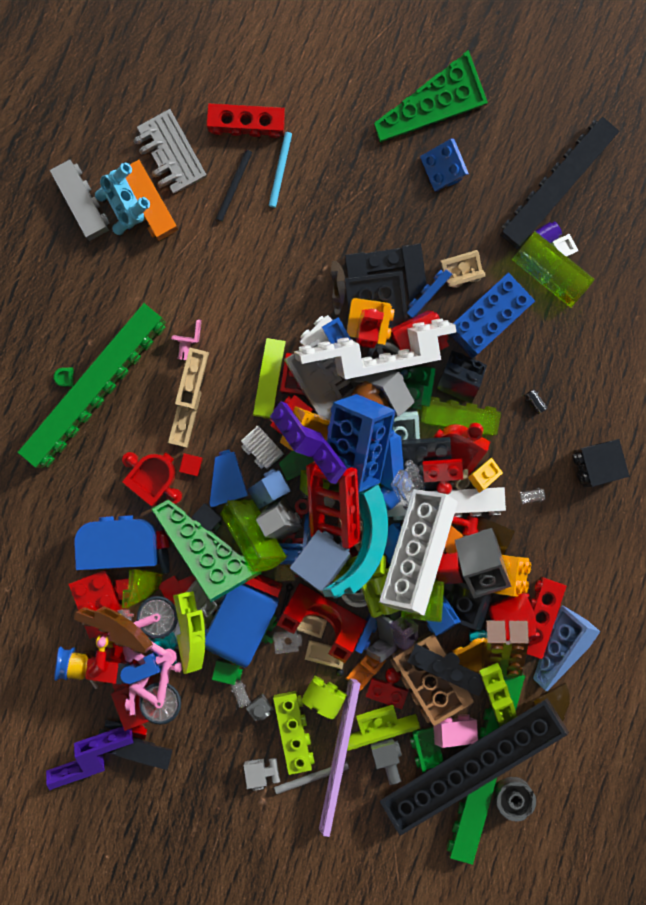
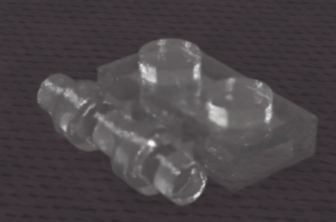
(404, 486)

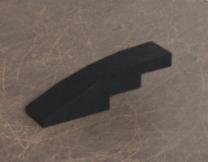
(144, 753)

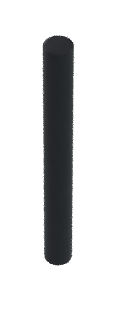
(233, 186)

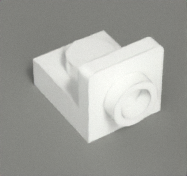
(565, 245)

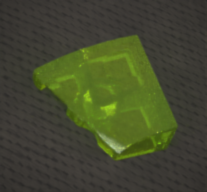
(141, 585)

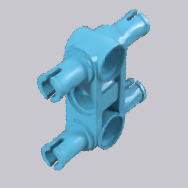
(121, 198)

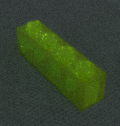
(451, 413)

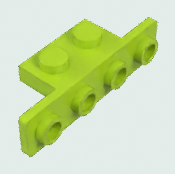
(381, 725)

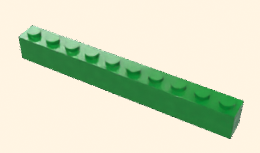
(475, 806)

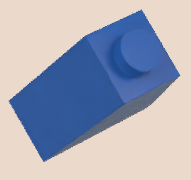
(393, 461)
(227, 479)

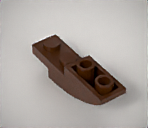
(121, 629)

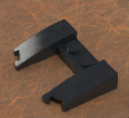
(407, 257)

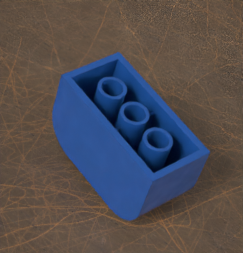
(116, 544)

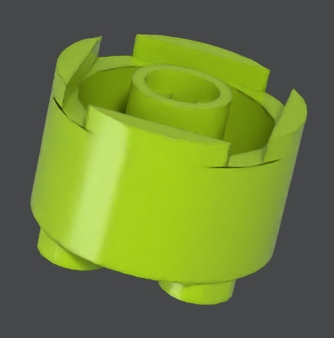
(324, 697)

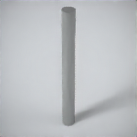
(306, 779)

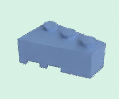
(269, 488)

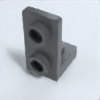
(384, 646)

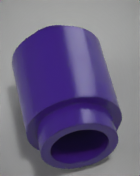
(550, 231)

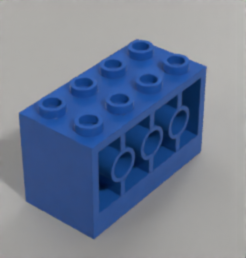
(491, 315)
(361, 436)

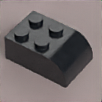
(468, 609)

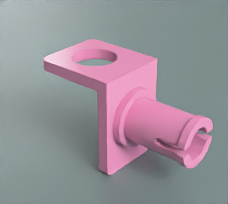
(185, 342)

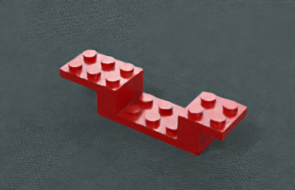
(93, 594)

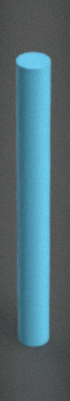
(280, 169)

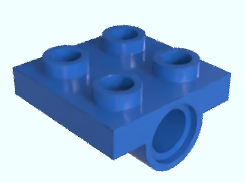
(444, 165)

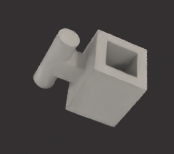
(257, 773)

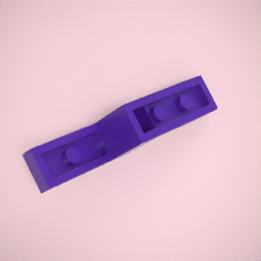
(308, 442)
(88, 757)

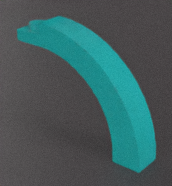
(372, 547)

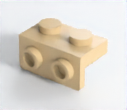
(464, 268)

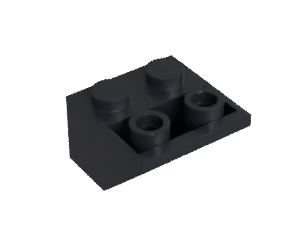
(462, 377)

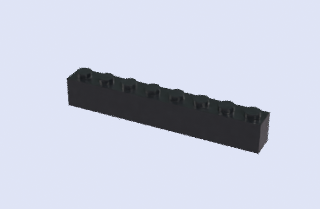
(559, 183)

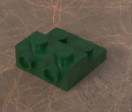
(419, 384)

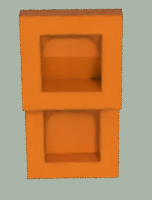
(365, 670)

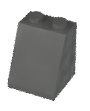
(482, 563)

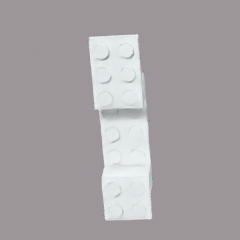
(348, 358)

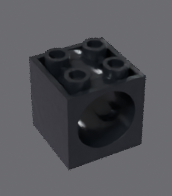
(600, 463)

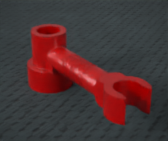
(301, 512)
(469, 525)

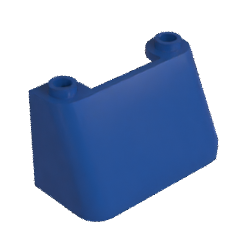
(240, 624)

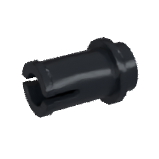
(536, 402)

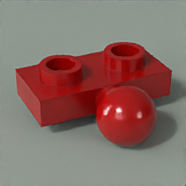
(444, 472)
(386, 691)

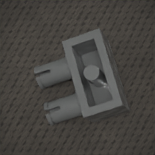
(386, 756)

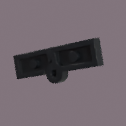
(446, 668)

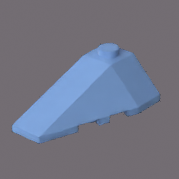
(567, 643)

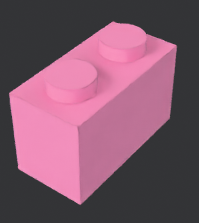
(456, 731)

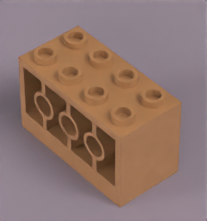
(424, 693)

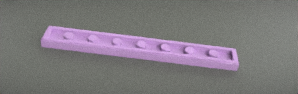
(339, 757)

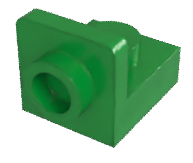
(266, 637)

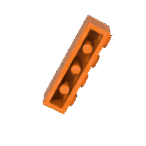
(157, 214)

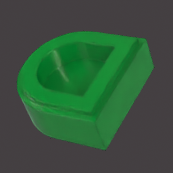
(64, 377)

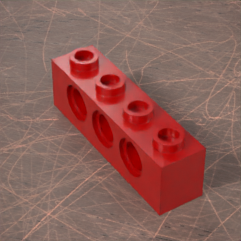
(256, 114)
(550, 610)

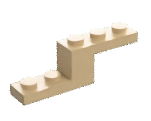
(188, 397)

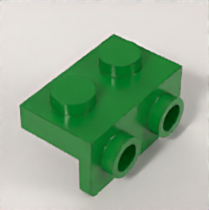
(428, 753)

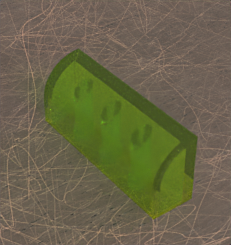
(553, 269)
(259, 551)

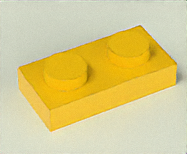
(485, 475)

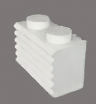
(261, 447)

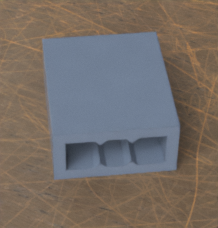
(320, 560)

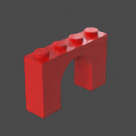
(345, 623)

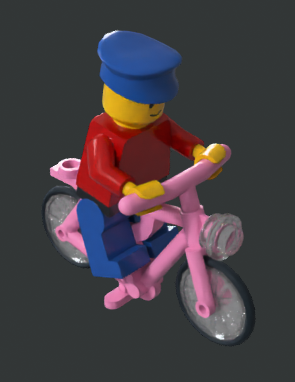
(158, 701)

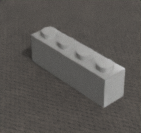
(79, 199)

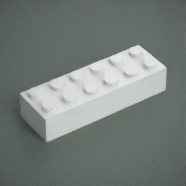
(418, 551)

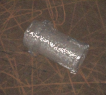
(532, 496)
(240, 694)

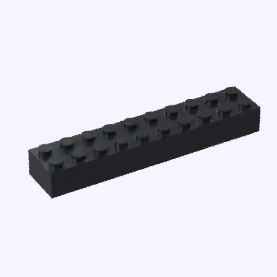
(474, 766)

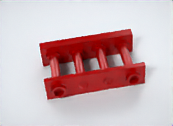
(348, 505)

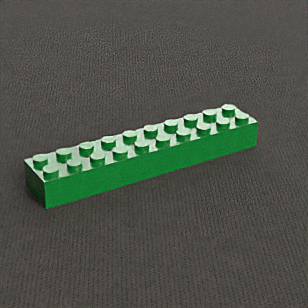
(92, 387)

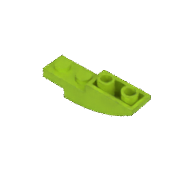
(192, 629)

